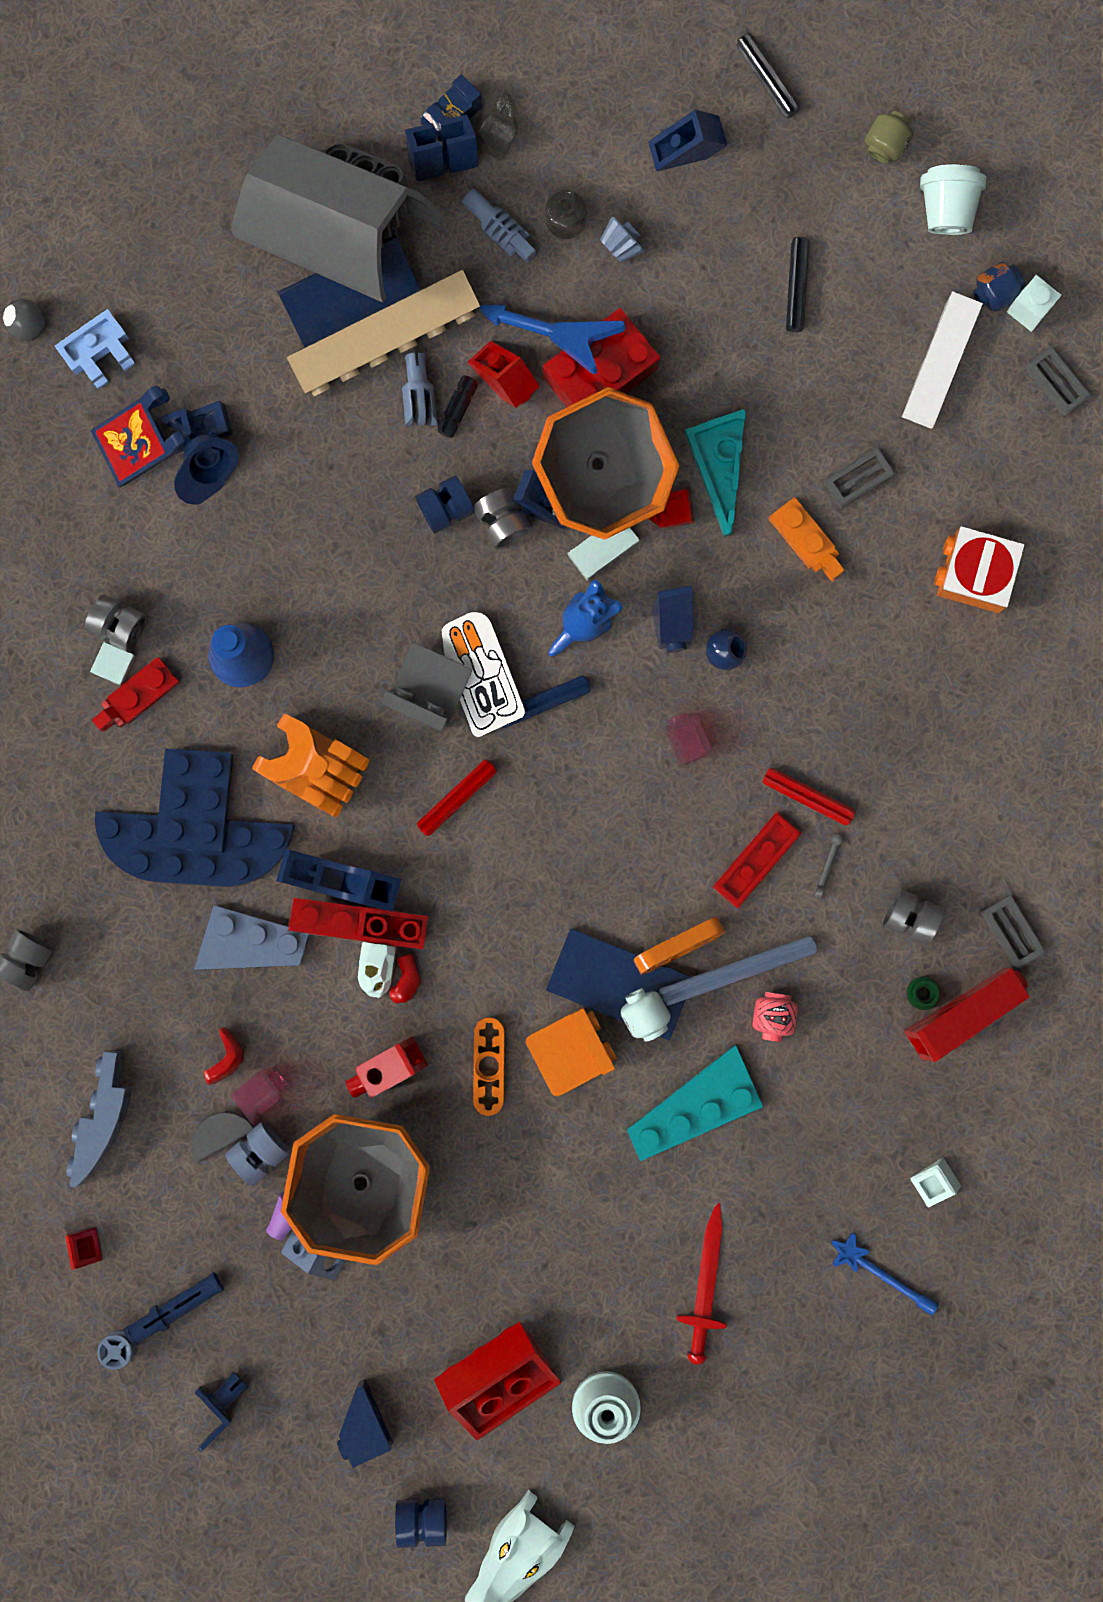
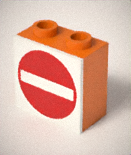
(978, 569)

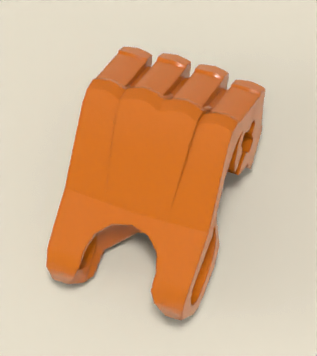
(314, 767)

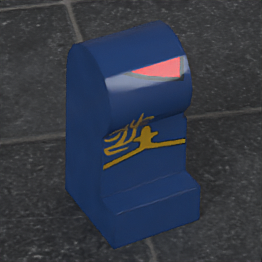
(456, 102)

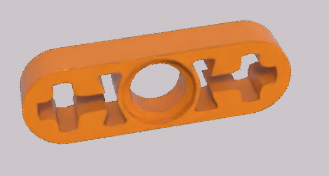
(679, 946)
(496, 1091)

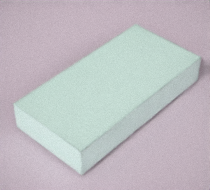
(596, 553)

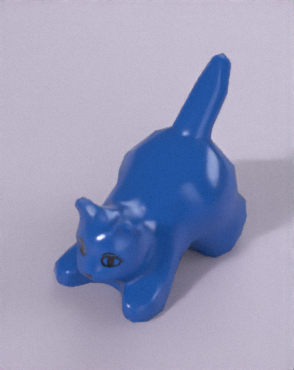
(586, 617)

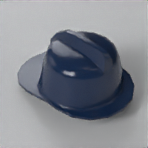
(205, 468)

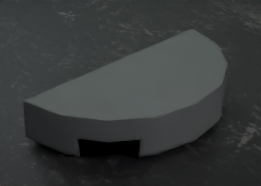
(217, 1133)

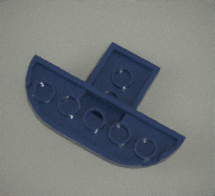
(191, 834)

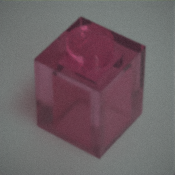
(687, 739)

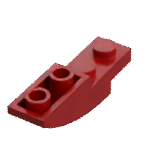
(357, 923)

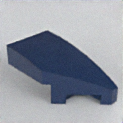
(201, 420)

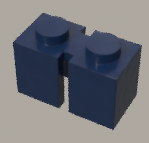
(454, 152)

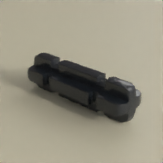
(457, 406)

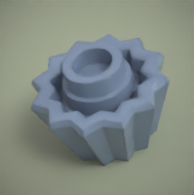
(621, 240)

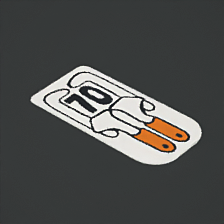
(490, 693)

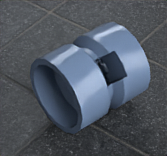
(267, 1147)

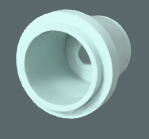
(952, 197)
(606, 1392)

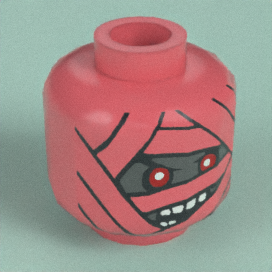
(775, 1016)

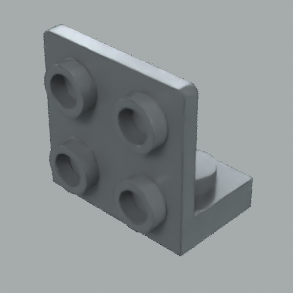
(428, 687)

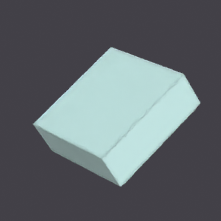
(112, 664)

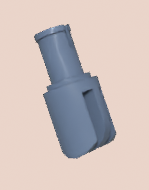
(418, 388)

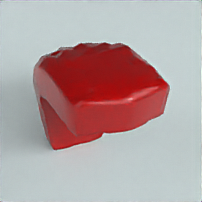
(229, 1063)

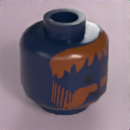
(998, 286)

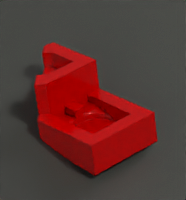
(676, 512)

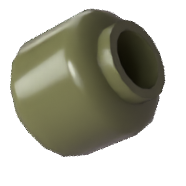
(888, 137)

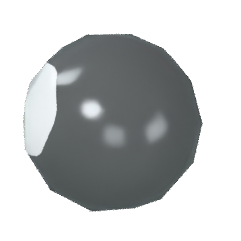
(24, 319)

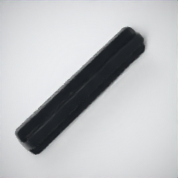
(768, 75)
(797, 284)

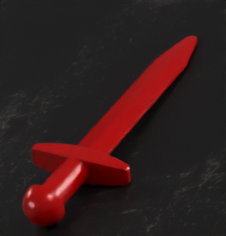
(705, 1290)

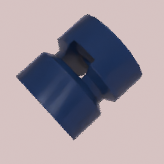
(445, 504)
(421, 1523)

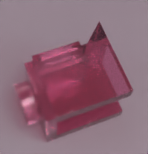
(259, 1094)

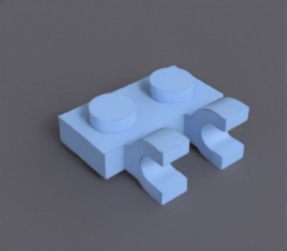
(93, 342)

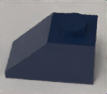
(688, 141)
(363, 1430)

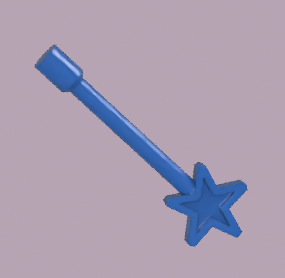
(852, 1255)

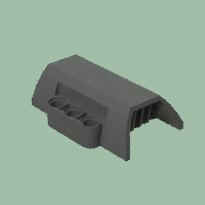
(327, 210)

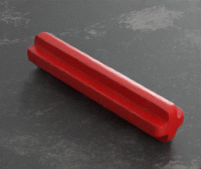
(808, 796)
(456, 797)

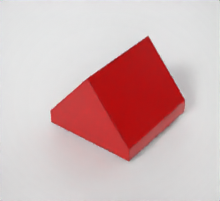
(83, 1248)

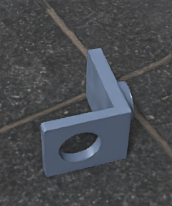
(308, 1262)

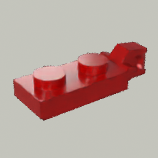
(136, 695)

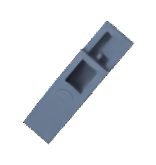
(98, 1133)

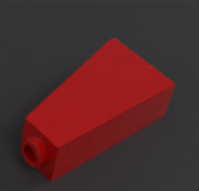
(967, 1014)

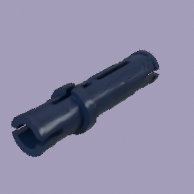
(140, 1330)

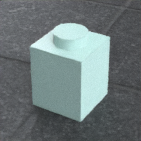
(1033, 303)

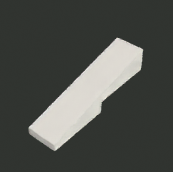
(941, 359)

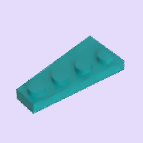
(702, 1104)

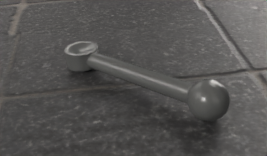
(837, 840)

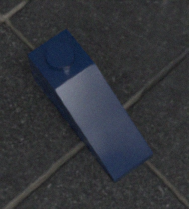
(674, 618)

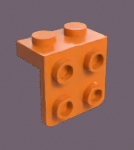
(570, 1052)

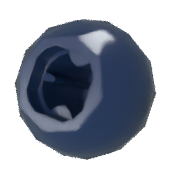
(726, 649)

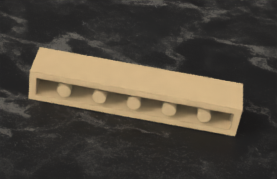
(383, 332)

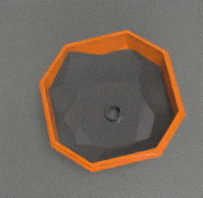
(634, 470)
(334, 1214)

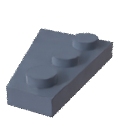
(247, 941)

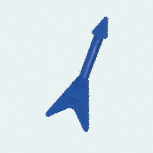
(569, 336)

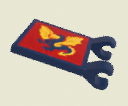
(133, 439)

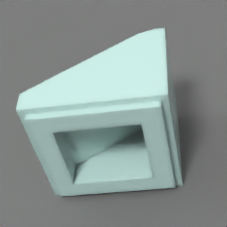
(936, 1182)

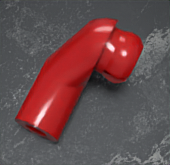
(408, 982)

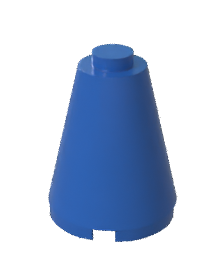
(240, 654)

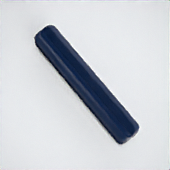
(553, 698)

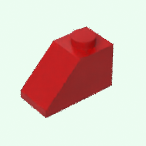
(504, 374)

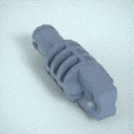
(500, 226)

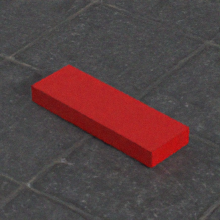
(756, 860)

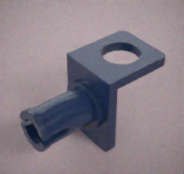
(219, 1402)

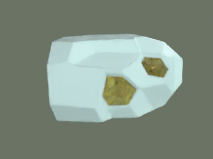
(376, 968)

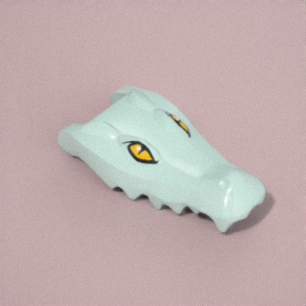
(518, 1554)

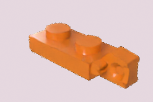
(807, 539)

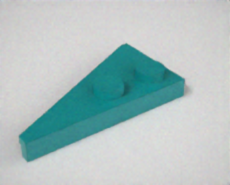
(717, 454)

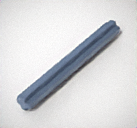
(738, 970)

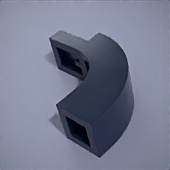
(338, 880)

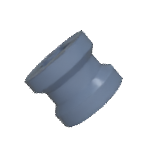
(111, 1355)

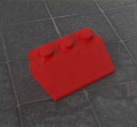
(496, 1381)

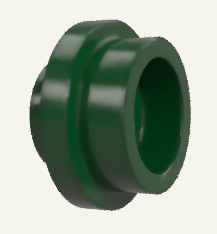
(932, 987)

